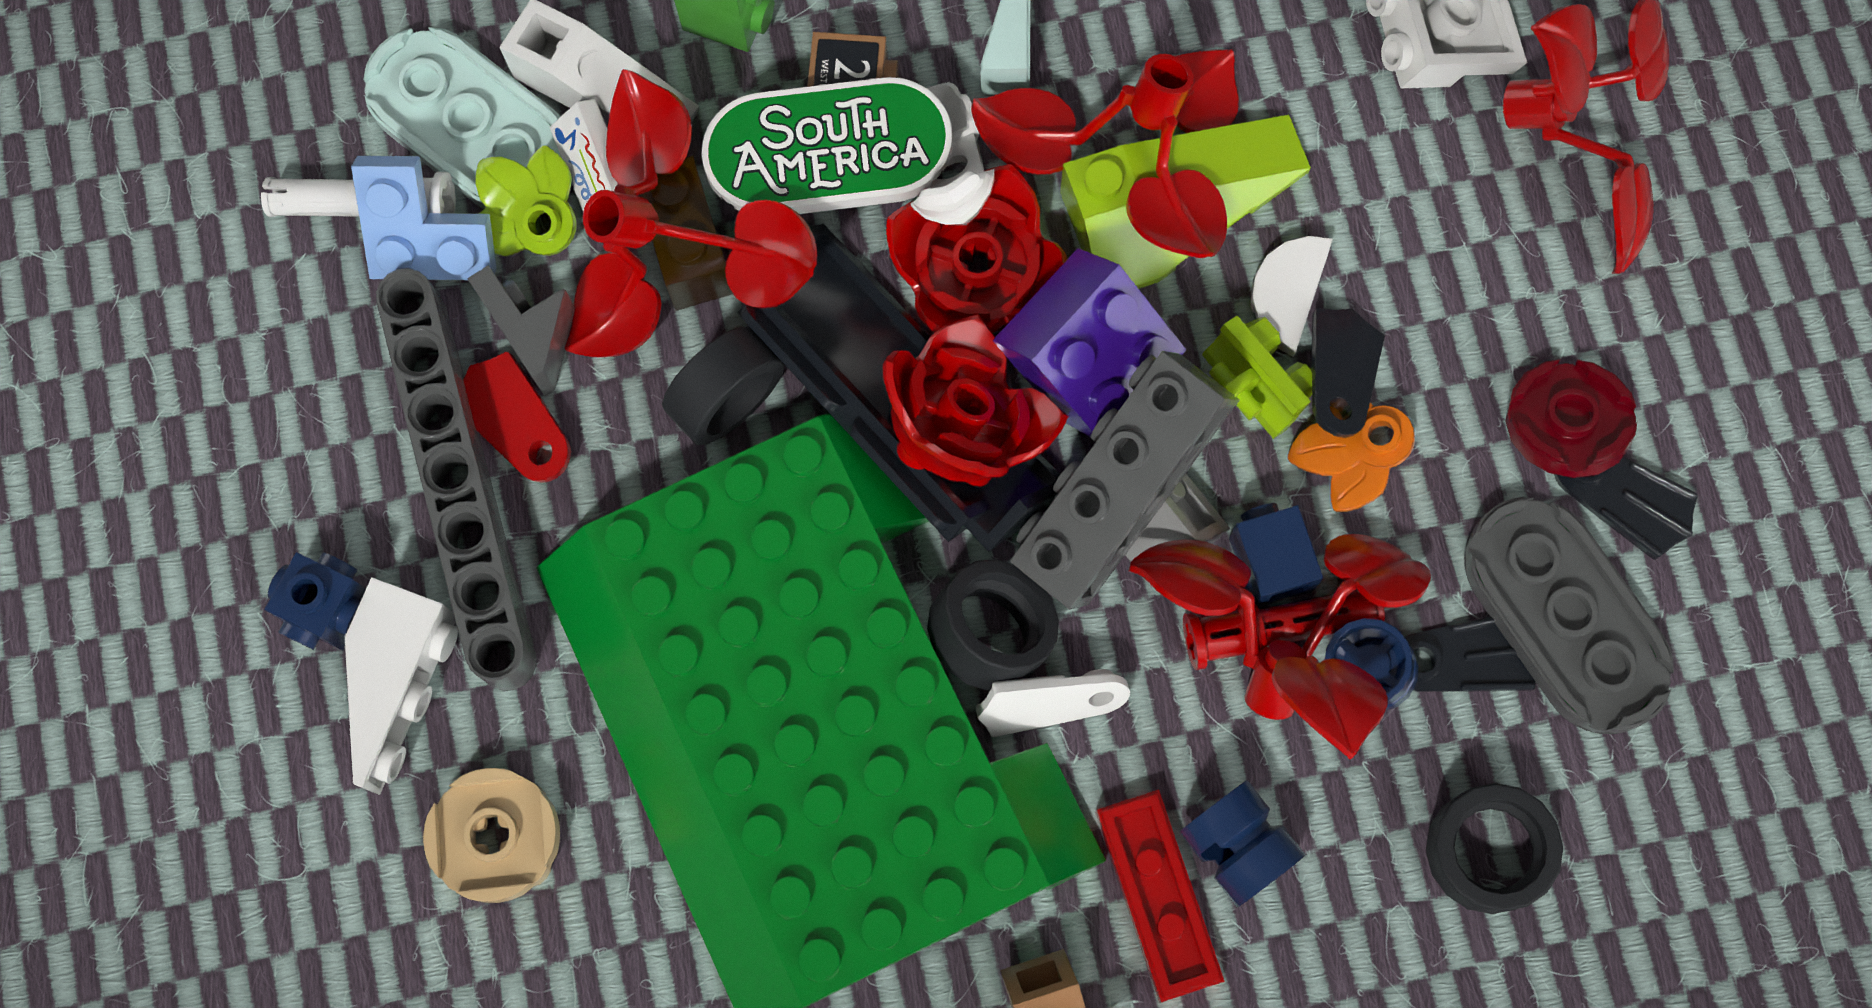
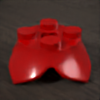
(1004, 231)
(960, 412)

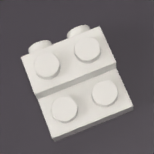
(1445, 39)

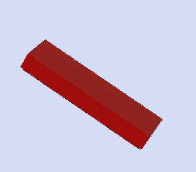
(1159, 896)

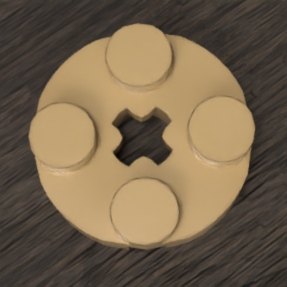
(464, 810)

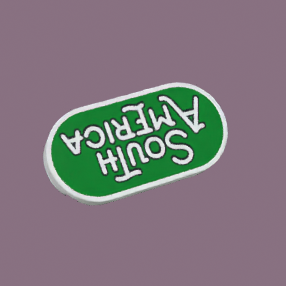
(828, 145)

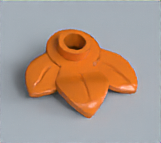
(1355, 463)

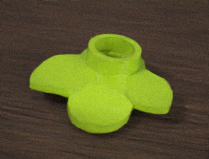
(520, 195)

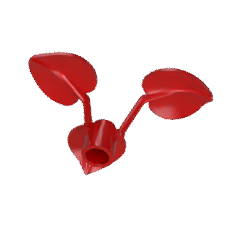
(1184, 91)
(1546, 104)
(612, 303)
(1329, 695)

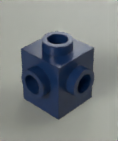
(315, 599)

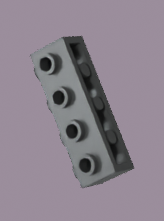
(1123, 478)

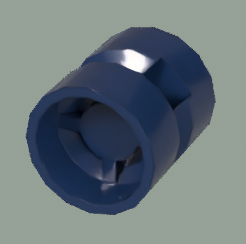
(1381, 653)
(1242, 843)

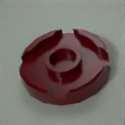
(1571, 418)

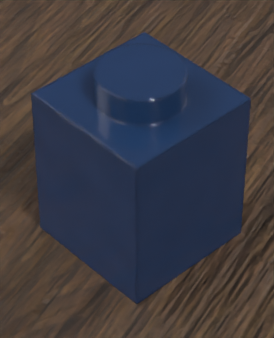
(1276, 552)

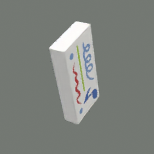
(582, 145)

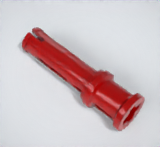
(1204, 649)

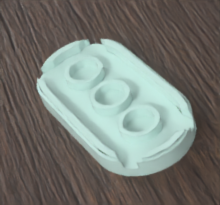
(453, 105)

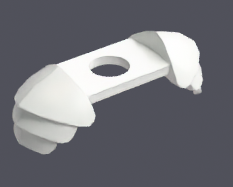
(962, 196)

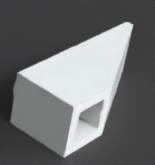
(570, 60)
(389, 665)

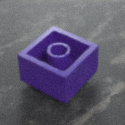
(1085, 338)

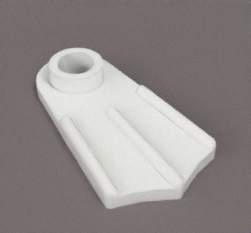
(1050, 700)

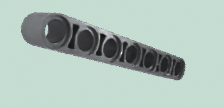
(473, 501)

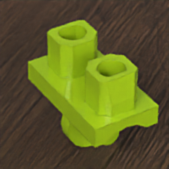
(1246, 368)

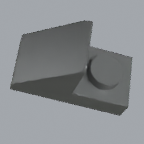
(534, 332)

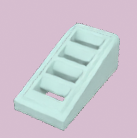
(1008, 49)

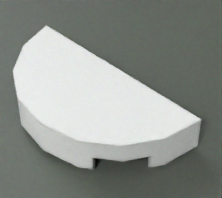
(1287, 286)

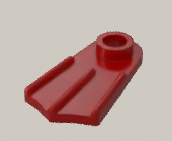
(515, 417)

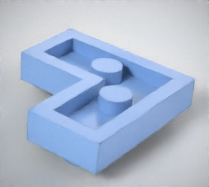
(403, 233)

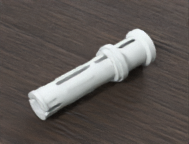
(338, 196)

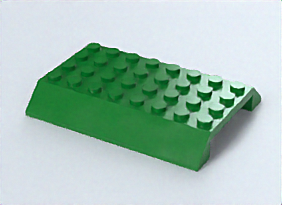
(801, 722)

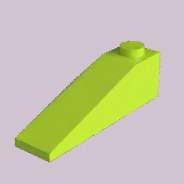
(1243, 160)

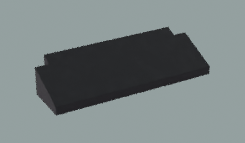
(836, 346)

